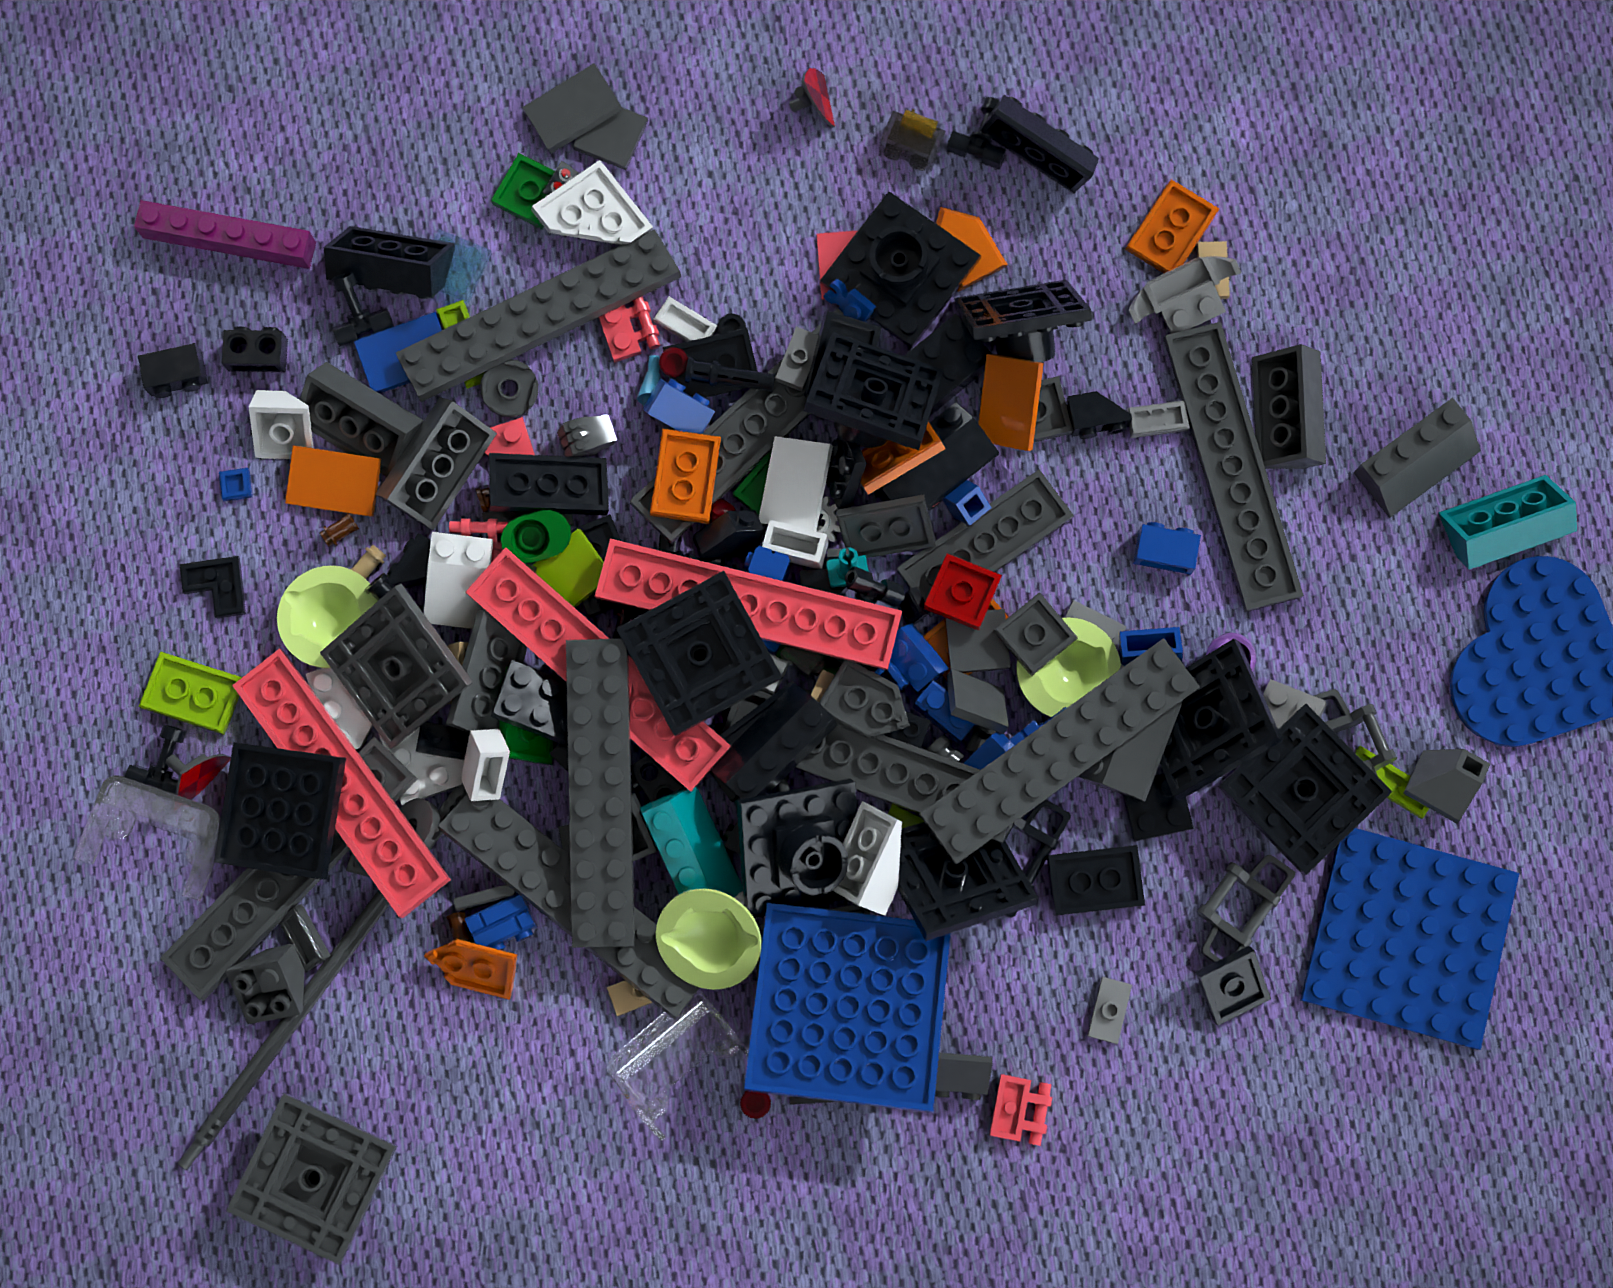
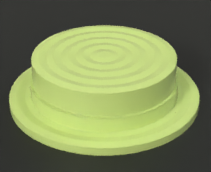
(319, 609)
(1073, 671)
(708, 939)

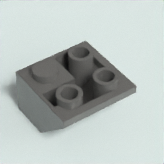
(1447, 781)
(269, 984)

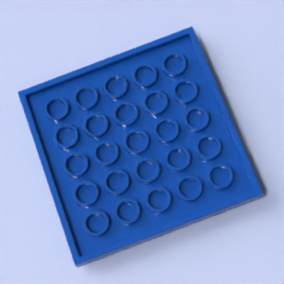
(1410, 937)
(847, 1009)

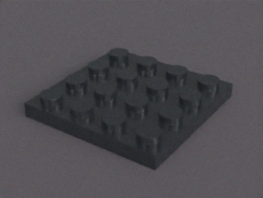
(280, 810)

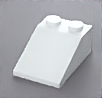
(452, 569)
(872, 859)

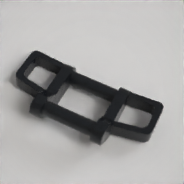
(1047, 842)

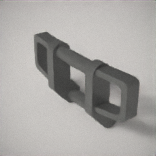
(1363, 714)
(1270, 900)

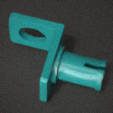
(839, 567)

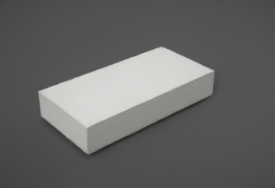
(683, 321)

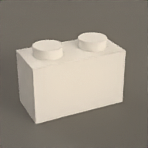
(800, 544)
(485, 764)

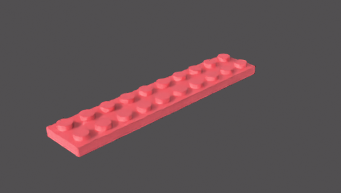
(777, 608)
(544, 624)
(366, 813)

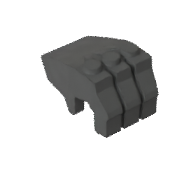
(586, 435)

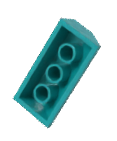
(1509, 521)
(690, 843)

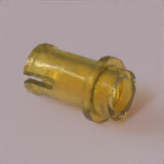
(918, 123)

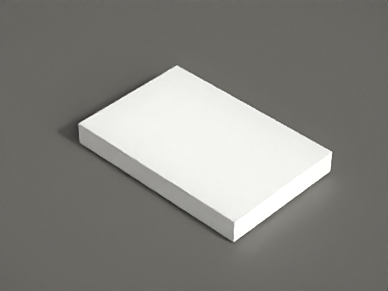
(795, 482)

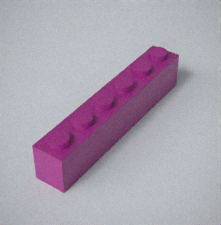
(225, 234)

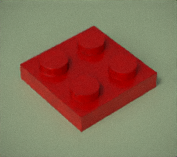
(962, 592)

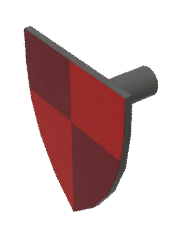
(814, 94)
(196, 773)

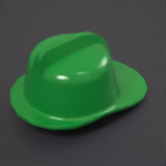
(537, 536)

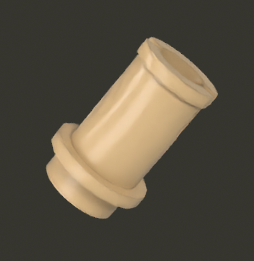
(369, 561)

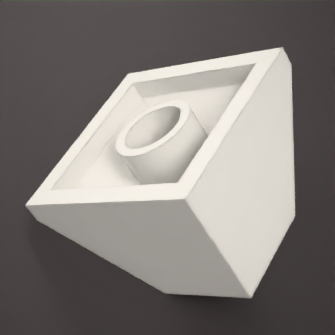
(278, 424)

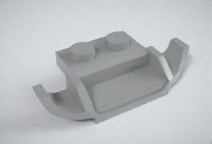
(1185, 293)

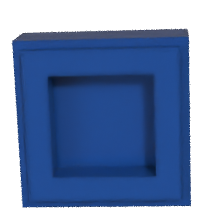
(235, 484)

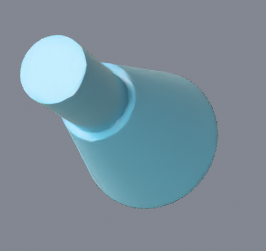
(650, 380)

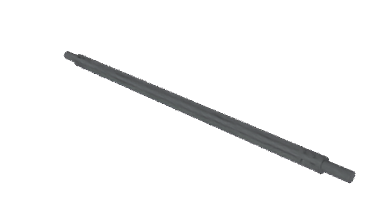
(288, 1025)

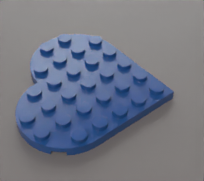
(1542, 658)

